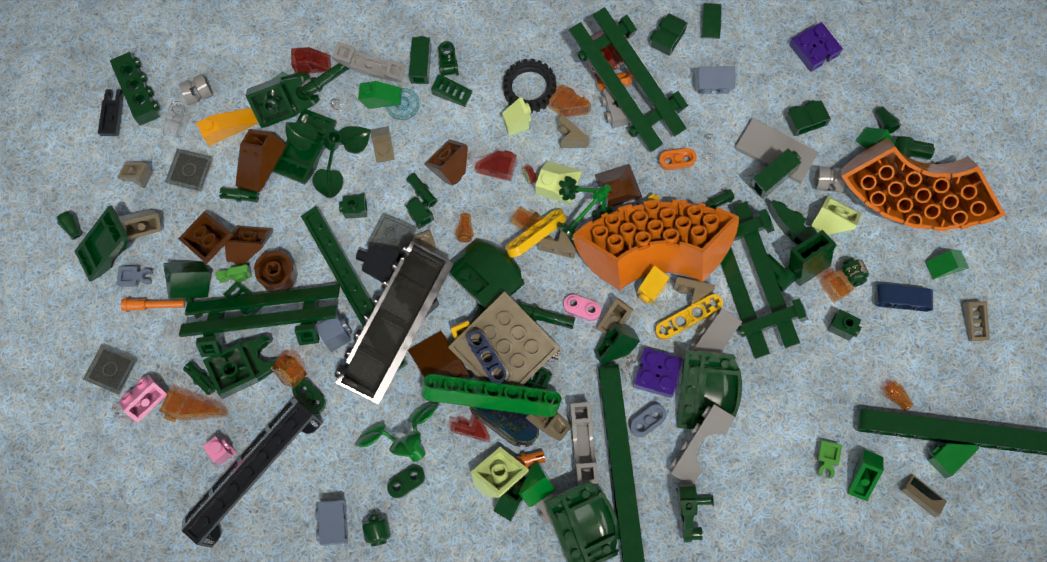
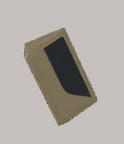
(924, 496)

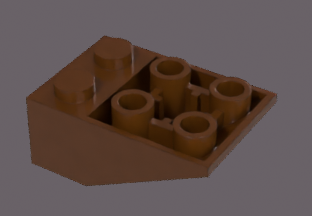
(257, 159)

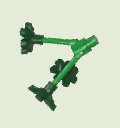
(568, 192)

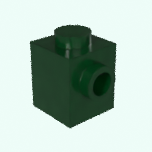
(845, 325)

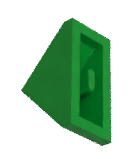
(872, 136)
(946, 264)
(536, 486)

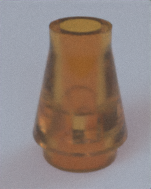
(464, 229)
(898, 395)

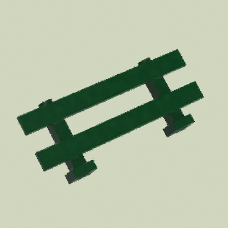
(615, 35)
(781, 314)
(215, 324)

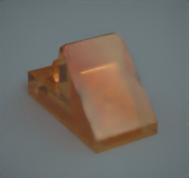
(524, 219)

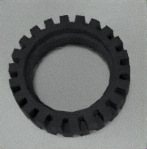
(532, 66)

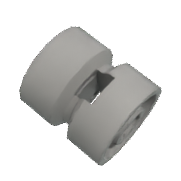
(202, 87)
(828, 178)

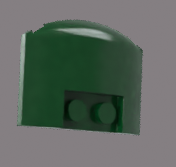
(486, 271)
(707, 381)
(584, 524)

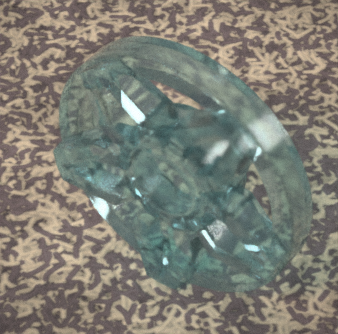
(405, 105)

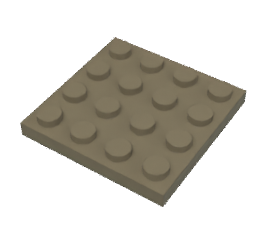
(514, 336)

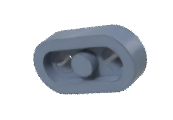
(648, 421)

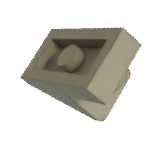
(573, 135)
(382, 144)
(135, 172)
(561, 247)
(698, 289)
(618, 312)

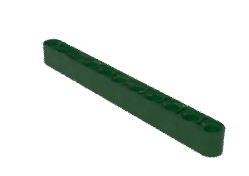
(952, 431)
(621, 464)

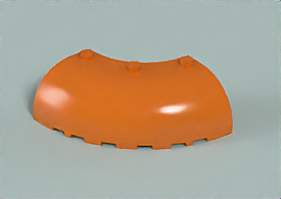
(919, 192)
(659, 234)

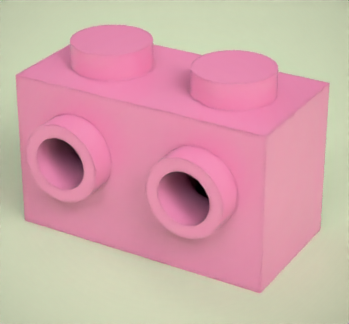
(142, 398)

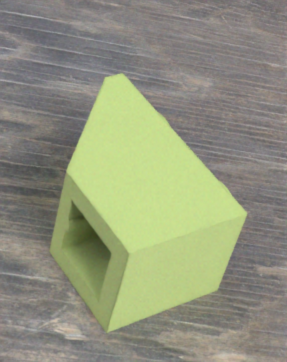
(517, 117)

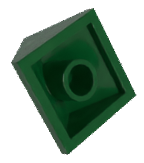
(186, 280)

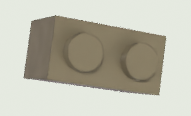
(141, 223)

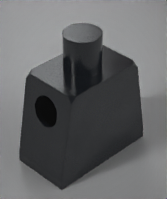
(378, 261)

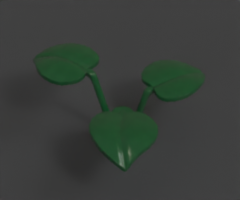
(303, 135)

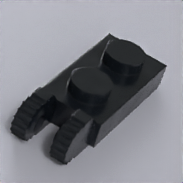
(110, 113)

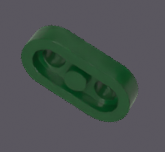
(309, 397)
(406, 483)

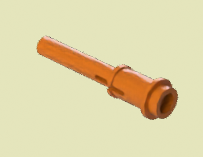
(142, 304)

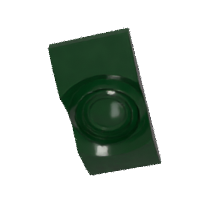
(300, 164)
(102, 244)

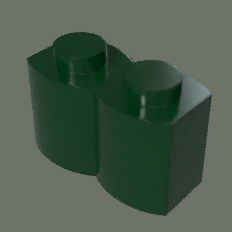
(669, 34)
(807, 117)

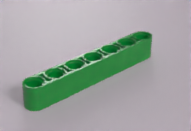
(490, 395)

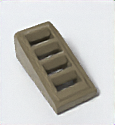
(969, 322)

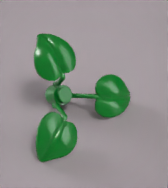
(407, 445)

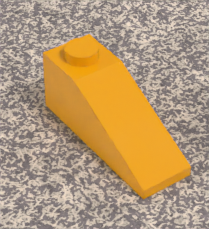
(224, 125)

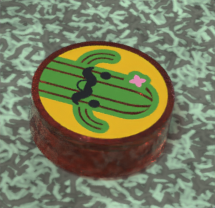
(529, 174)

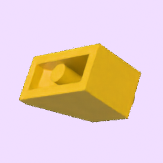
(653, 286)

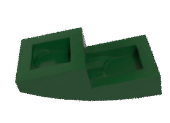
(711, 21)

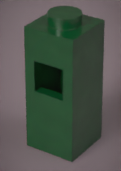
(420, 60)

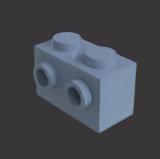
(715, 79)
(334, 333)
(332, 523)

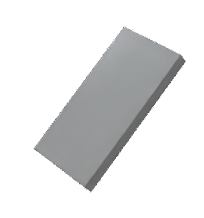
(766, 144)

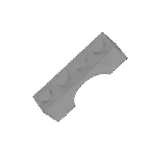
(715, 422)
(583, 443)

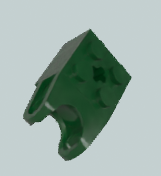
(285, 95)
(245, 361)

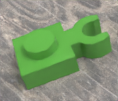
(236, 274)
(829, 454)

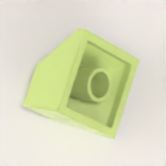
(549, 179)
(835, 217)
(497, 473)

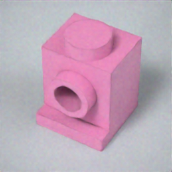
(219, 450)

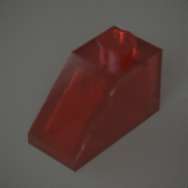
(310, 60)
(498, 165)

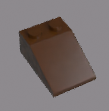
(205, 237)
(436, 358)

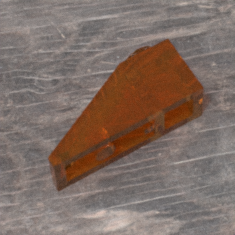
(188, 409)

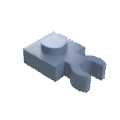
(130, 276)

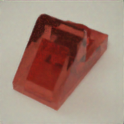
(477, 430)

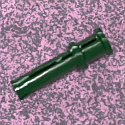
(316, 84)
(547, 316)

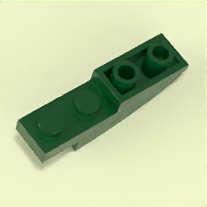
(791, 222)

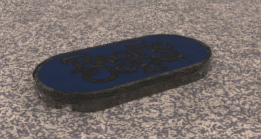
(508, 425)

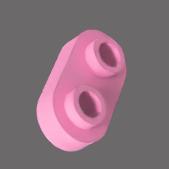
(582, 307)

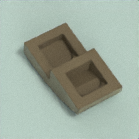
(552, 426)

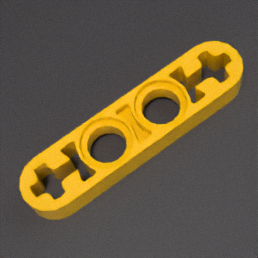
(535, 233)
(689, 318)

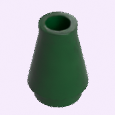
(887, 120)
(69, 224)

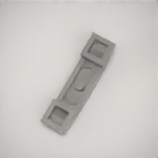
(367, 64)

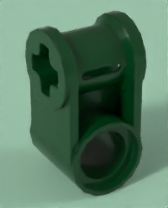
(448, 62)

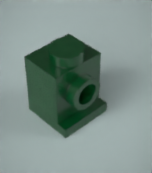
(359, 210)
(419, 212)

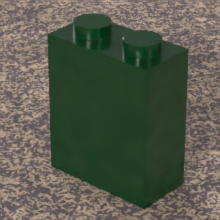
(776, 173)
(811, 257)

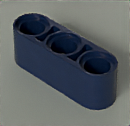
(904, 297)
(488, 366)

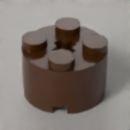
(282, 264)

